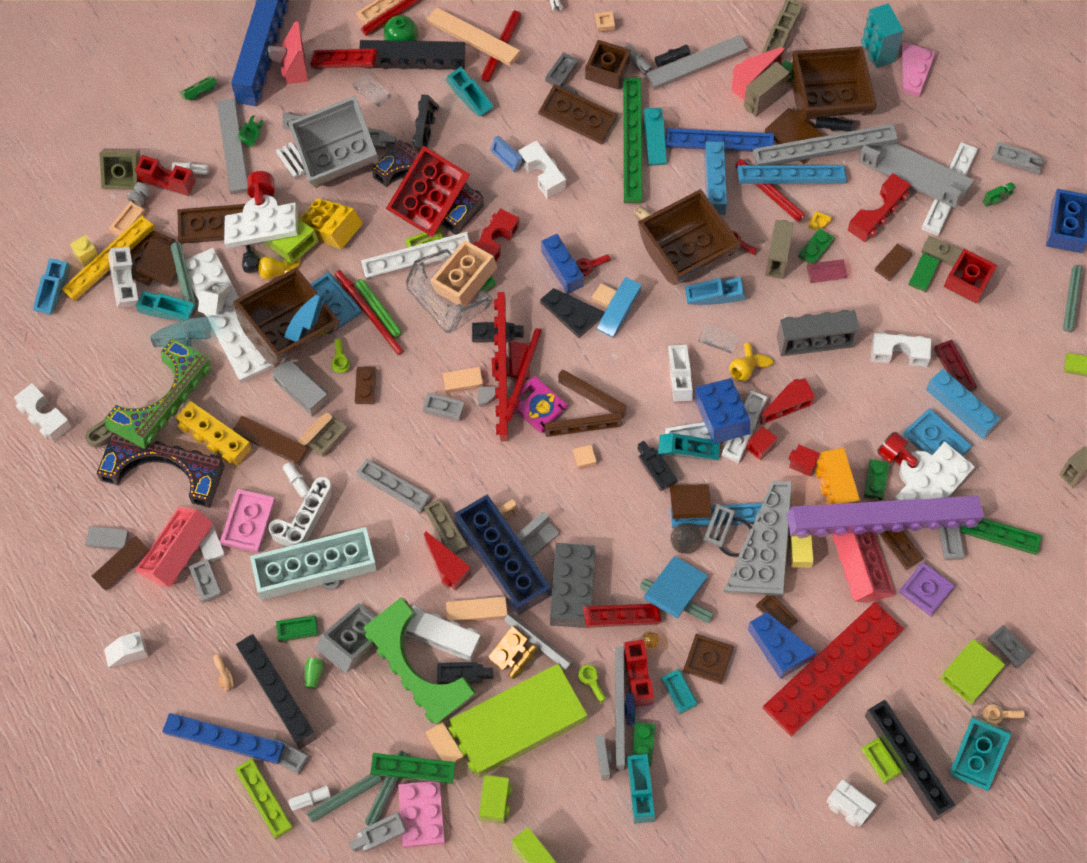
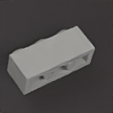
(300, 387)

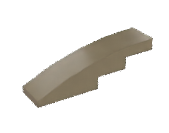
(783, 26)

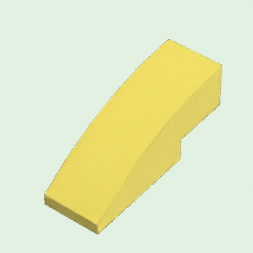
(801, 551)

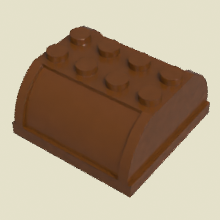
(832, 83)
(687, 237)
(270, 309)

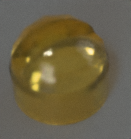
(650, 639)

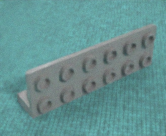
(918, 171)

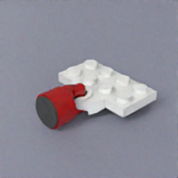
(261, 216)
(924, 473)

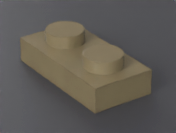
(328, 436)

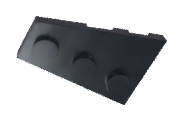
(425, 118)
(572, 312)

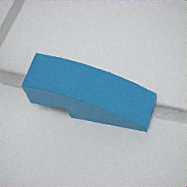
(50, 286)
(716, 292)
(619, 307)
(305, 317)

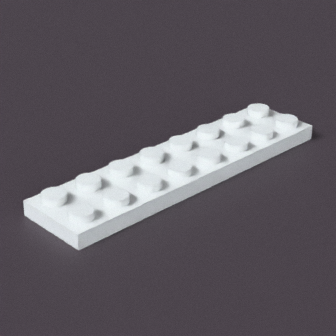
(239, 350)

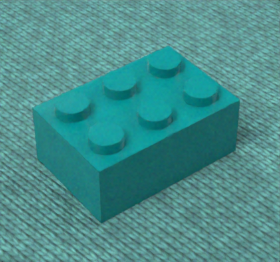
(882, 35)

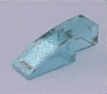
(182, 332)

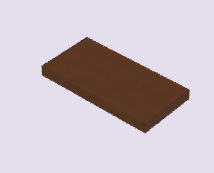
(577, 114)
(204, 223)

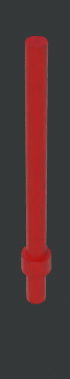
(349, 286)
(514, 401)

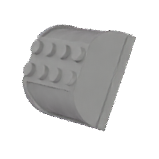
(333, 141)

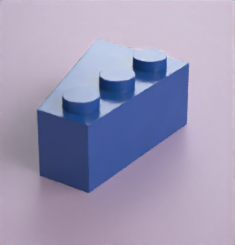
(780, 645)

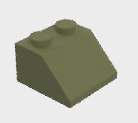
(118, 168)

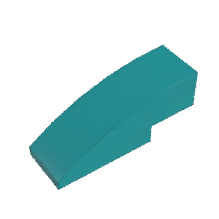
(469, 92)
(164, 306)
(640, 789)

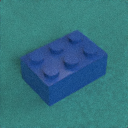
(1068, 221)
(722, 410)

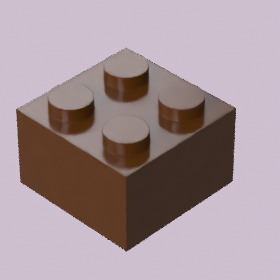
(607, 64)

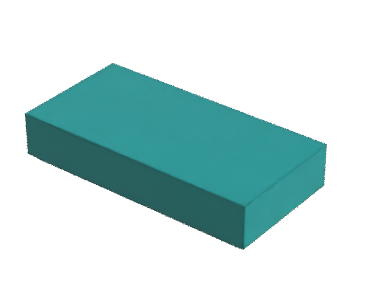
(679, 691)

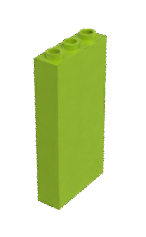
(517, 720)

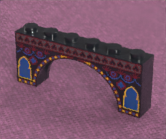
(395, 166)
(202, 470)

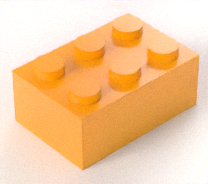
(836, 477)

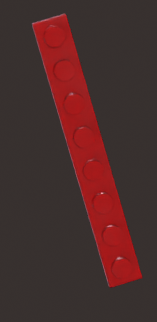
(501, 359)

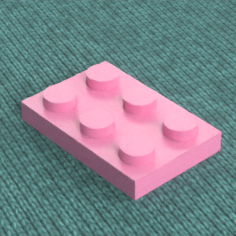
(247, 521)
(421, 814)

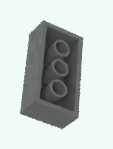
(817, 332)
(572, 584)

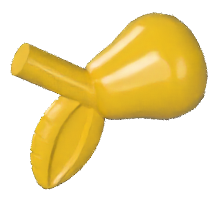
(271, 268)
(743, 367)

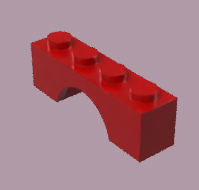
(866, 222)

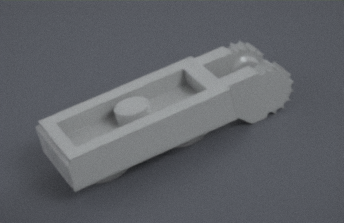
(1018, 158)

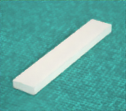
(940, 210)
(406, 257)

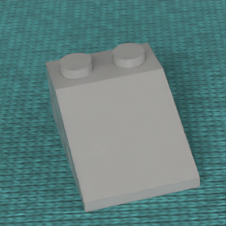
(346, 639)

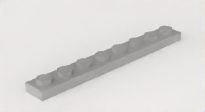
(825, 145)

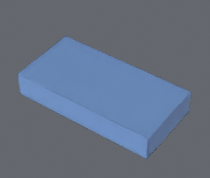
(506, 153)

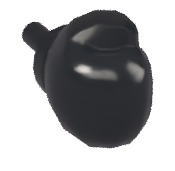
(250, 261)

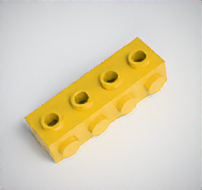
(213, 433)

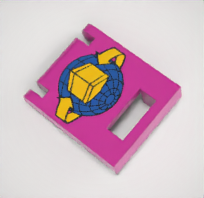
(541, 405)

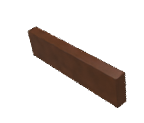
(591, 393)
(583, 424)
(270, 440)
(901, 546)

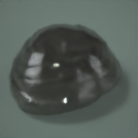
(686, 538)

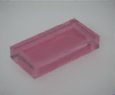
(827, 271)

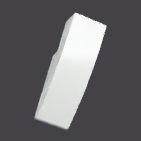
(680, 373)

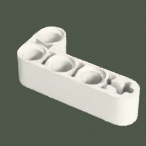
(305, 512)

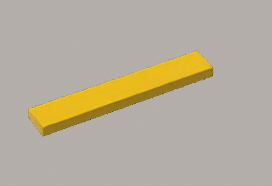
(100, 265)

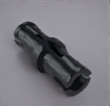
(672, 55)
(834, 124)

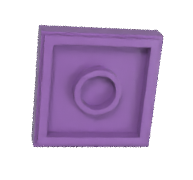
(926, 589)

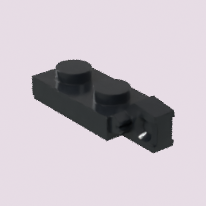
(484, 332)
(656, 466)
(454, 671)

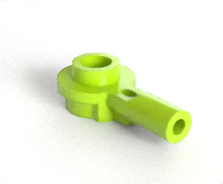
(340, 363)
(588, 675)

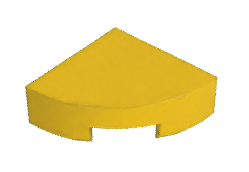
(819, 220)

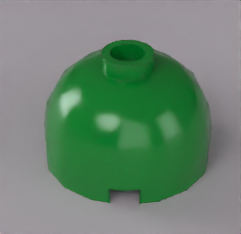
(400, 29)

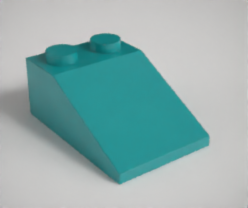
(980, 752)

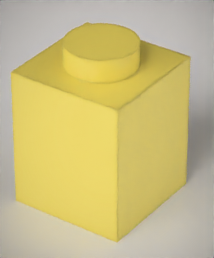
(84, 250)

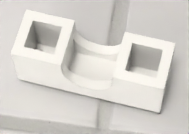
(536, 157)
(123, 285)
(916, 348)
(52, 424)

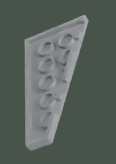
(764, 553)

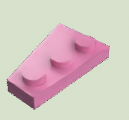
(915, 67)

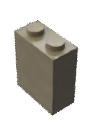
(766, 89)
(779, 249)

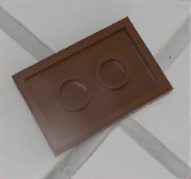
(791, 128)
(138, 250)

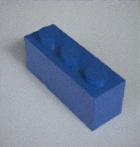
(562, 263)

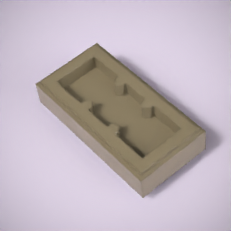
(941, 250)

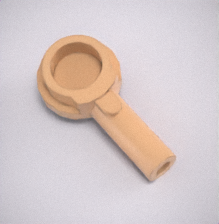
(225, 680)
(995, 714)

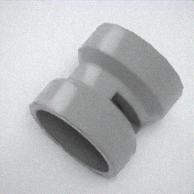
(139, 194)

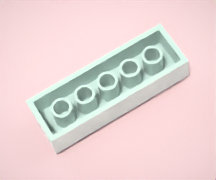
(313, 563)

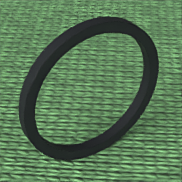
(725, 521)

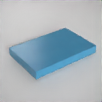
(337, 299)
(931, 432)
(675, 587)

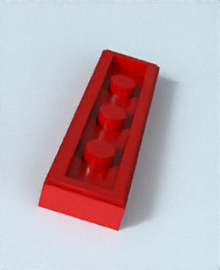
(344, 58)
(621, 615)

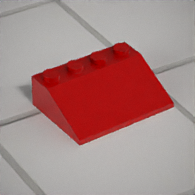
(427, 191)

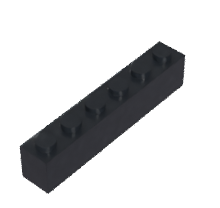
(417, 54)
(276, 691)
(909, 760)

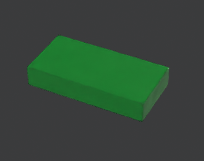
(924, 272)
(297, 628)

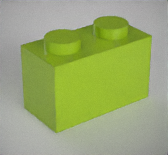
(494, 799)

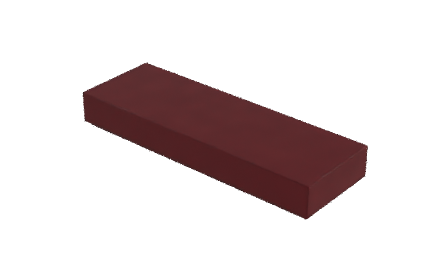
(954, 364)

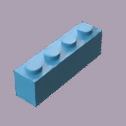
(715, 175)
(963, 404)

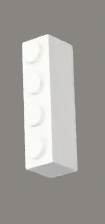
(443, 634)

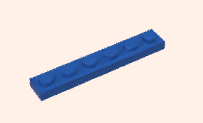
(732, 139)
(223, 738)

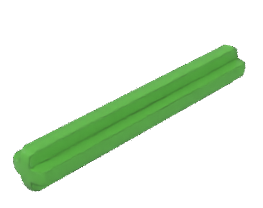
(378, 308)

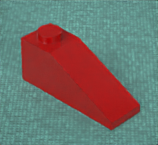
(793, 398)
(449, 566)

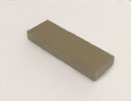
(445, 527)

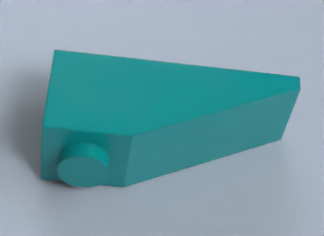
(655, 136)
(688, 447)

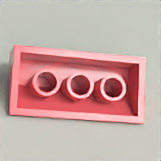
(174, 546)
(864, 566)

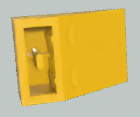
(332, 222)

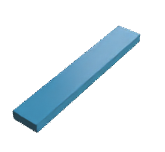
(791, 174)
(744, 511)

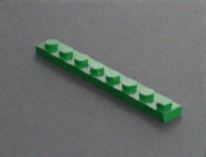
(632, 141)

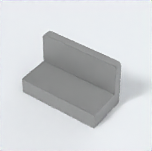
(537, 534)

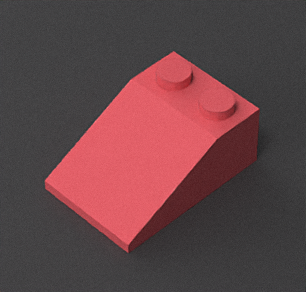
(294, 59)
(752, 68)

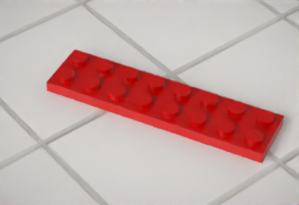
(833, 668)

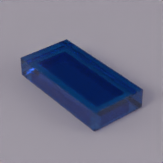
(630, 709)

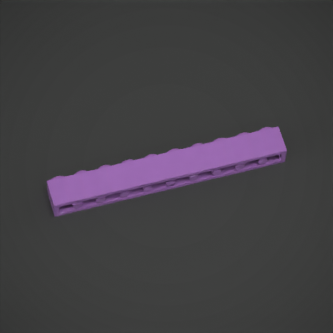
(884, 516)

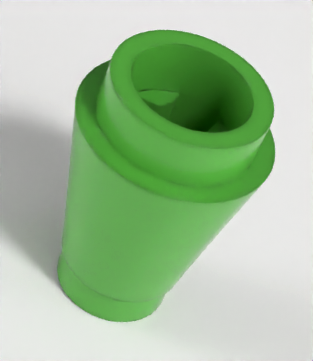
(313, 672)

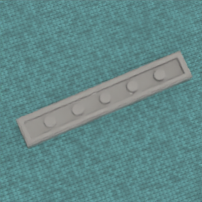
(697, 62)
(232, 146)
(619, 707)

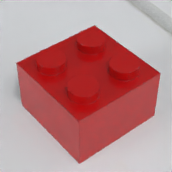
(970, 276)

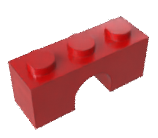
(153, 173)
(501, 225)
(637, 672)

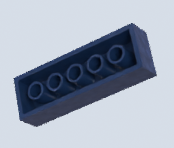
(502, 554)

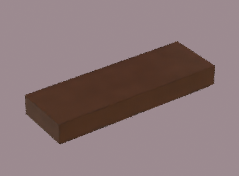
(120, 563)

